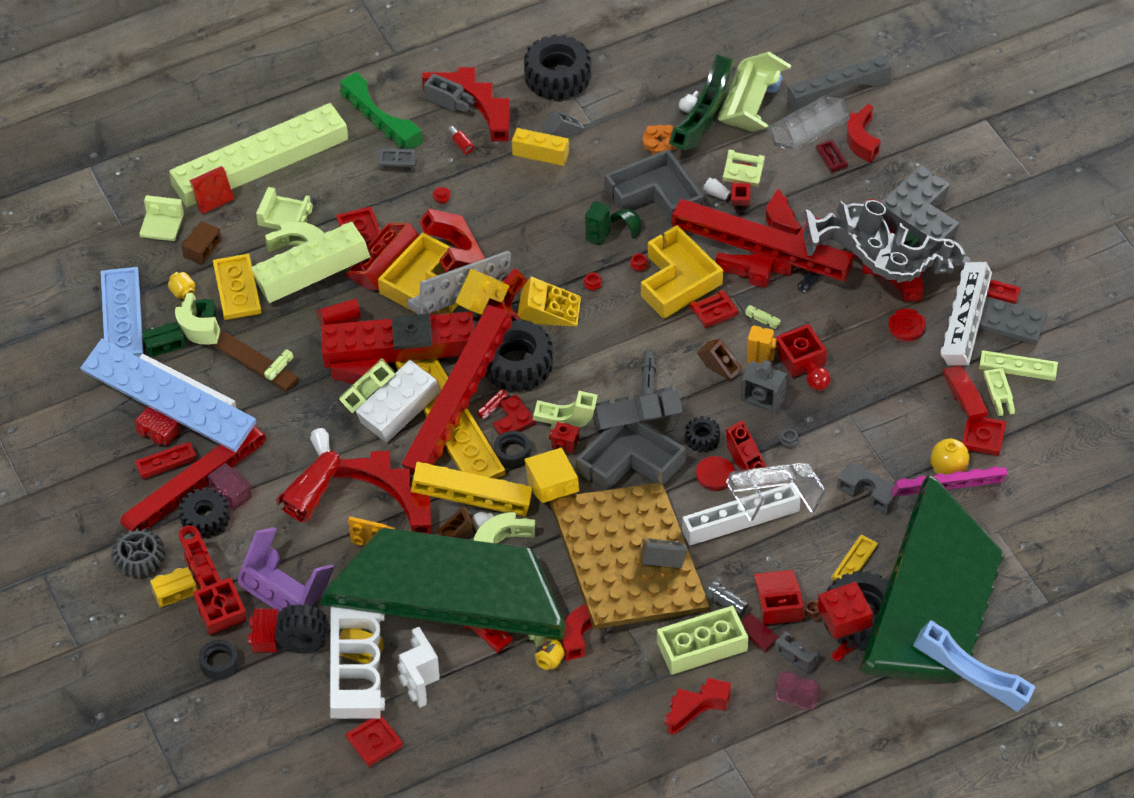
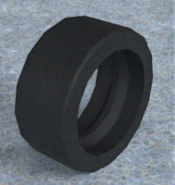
(512, 437)
(218, 646)

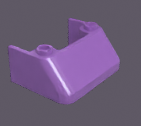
(268, 583)

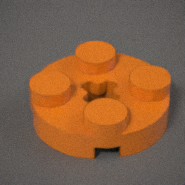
(651, 137)

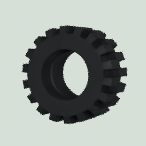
(301, 628)

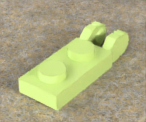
(999, 390)

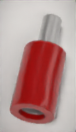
(461, 140)

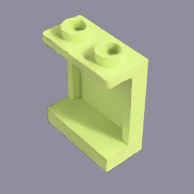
(279, 210)

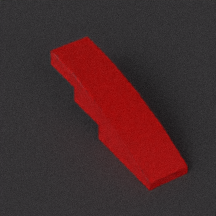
(965, 392)

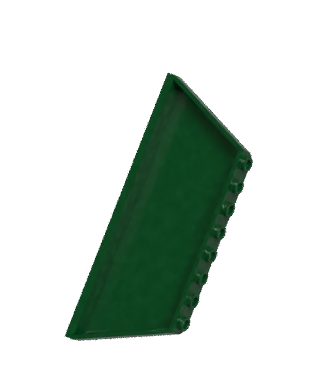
(938, 576)
(448, 583)

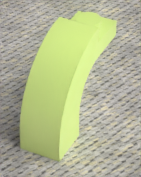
(291, 234)
(194, 328)
(575, 414)
(505, 526)

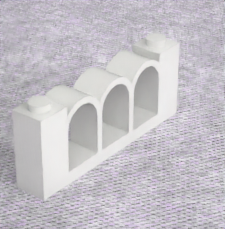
(355, 702)

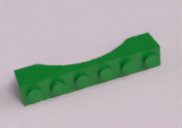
(401, 131)

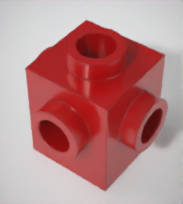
(565, 437)

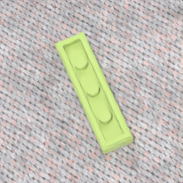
(1019, 365)

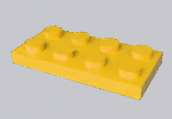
(236, 286)

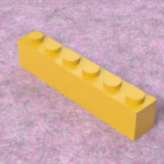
(471, 489)

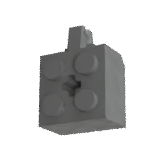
(763, 386)

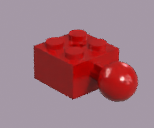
(804, 352)

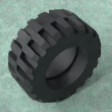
(557, 83)
(527, 372)
(873, 589)

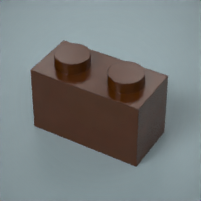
(201, 242)

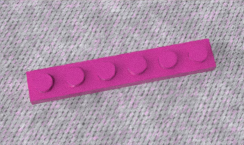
(952, 481)

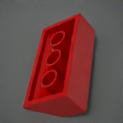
(397, 239)

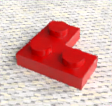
(517, 417)

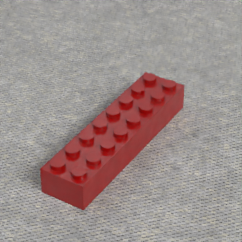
(375, 340)

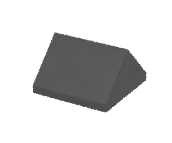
(663, 552)

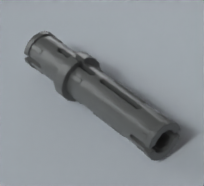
(648, 369)

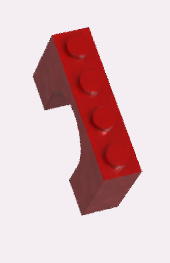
(455, 230)

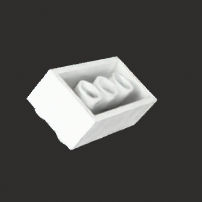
(398, 401)

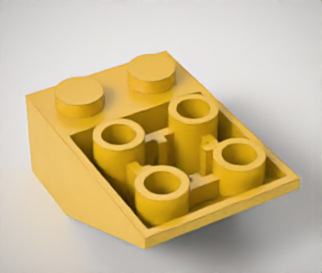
(548, 304)

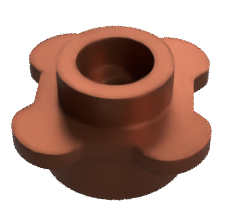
(812, 605)

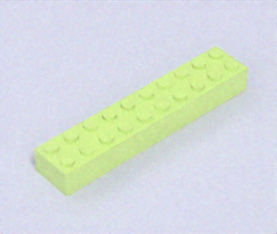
(265, 151)

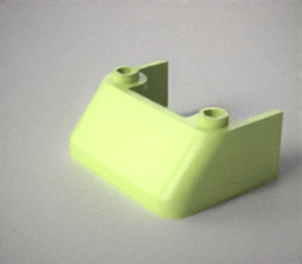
(748, 90)

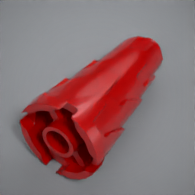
(305, 491)

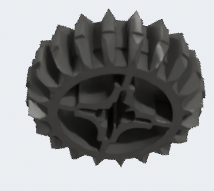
(139, 559)

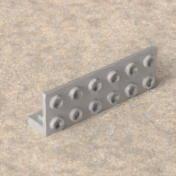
(444, 289)

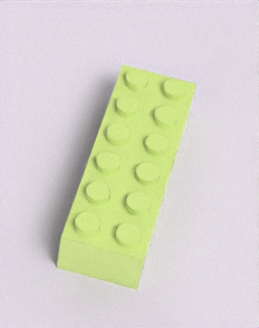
(310, 262)

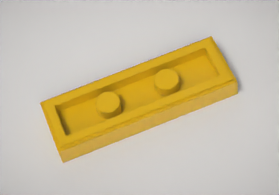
(856, 557)

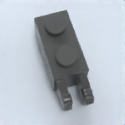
(447, 94)

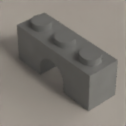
(856, 478)

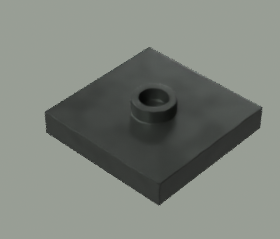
(411, 331)

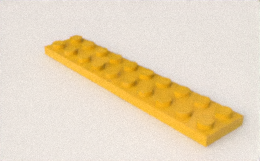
(467, 444)

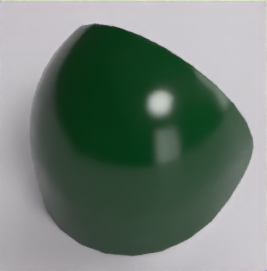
(631, 218)

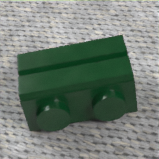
(597, 223)
(163, 339)

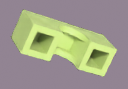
(366, 385)

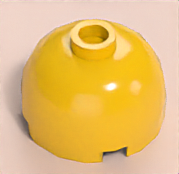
(949, 456)

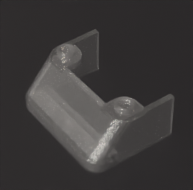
(745, 485)

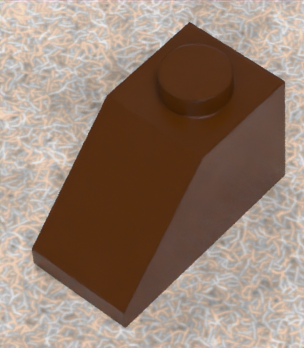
(719, 359)

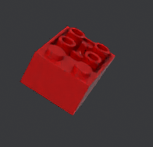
(779, 597)

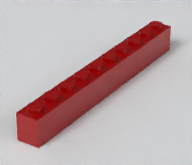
(761, 240)
(458, 388)

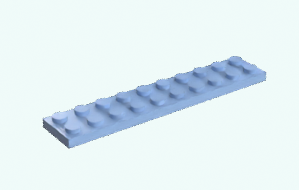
(168, 395)

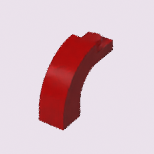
(858, 140)
(741, 193)
(516, 282)
(576, 625)

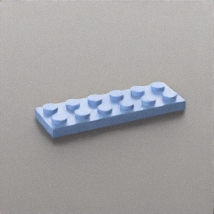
(122, 309)

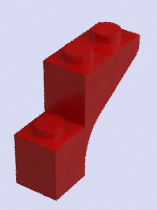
(688, 704)

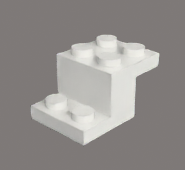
(418, 667)

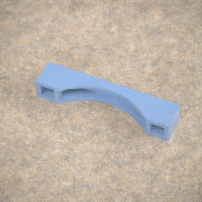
(1005, 687)

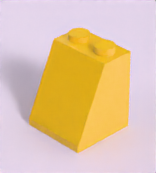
(551, 475)

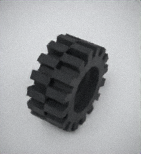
(702, 443)

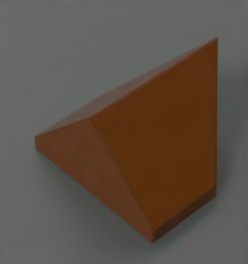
(458, 525)

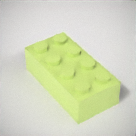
(702, 640)

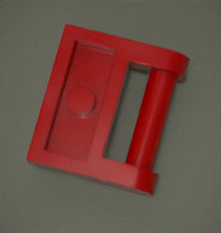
(716, 312)

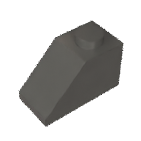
(562, 125)

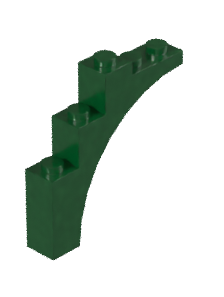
(689, 131)

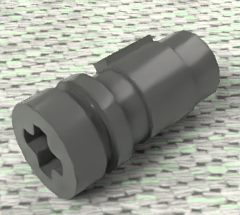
(720, 595)

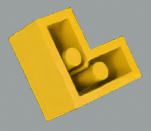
(478, 289)

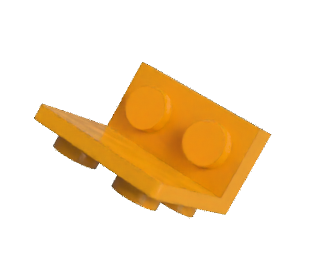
(363, 530)

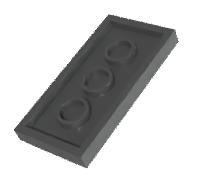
(1012, 320)

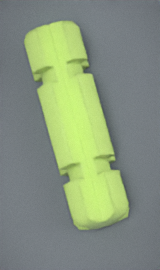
(762, 317)
(278, 364)

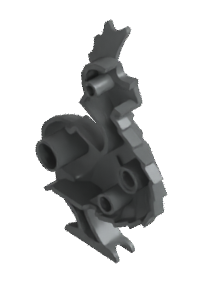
(868, 236)

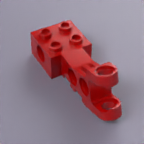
(216, 599)

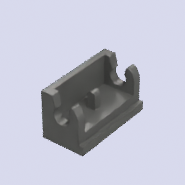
(397, 157)
(796, 653)

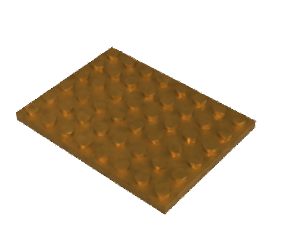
(604, 548)

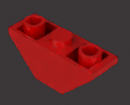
(780, 215)
(743, 448)

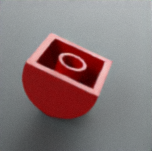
(339, 313)

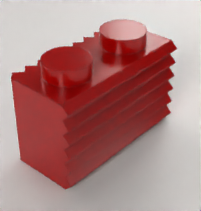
(156, 426)
(263, 630)

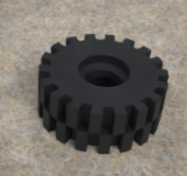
(209, 523)

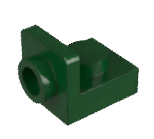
(206, 308)

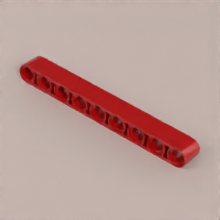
(194, 477)

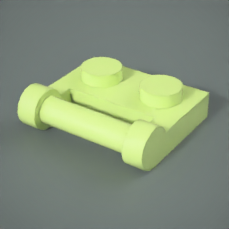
(743, 173)

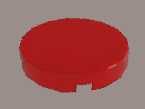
(907, 325)
(713, 473)

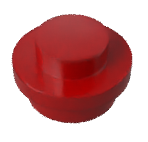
(441, 195)
(639, 262)
(592, 281)

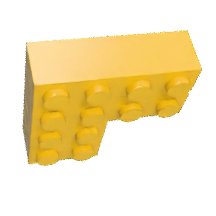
(414, 265)
(684, 273)

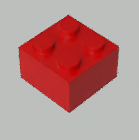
(845, 610)

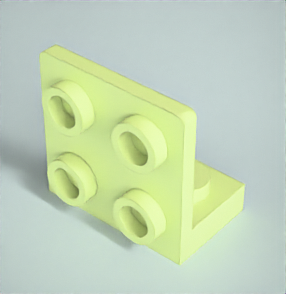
(162, 218)

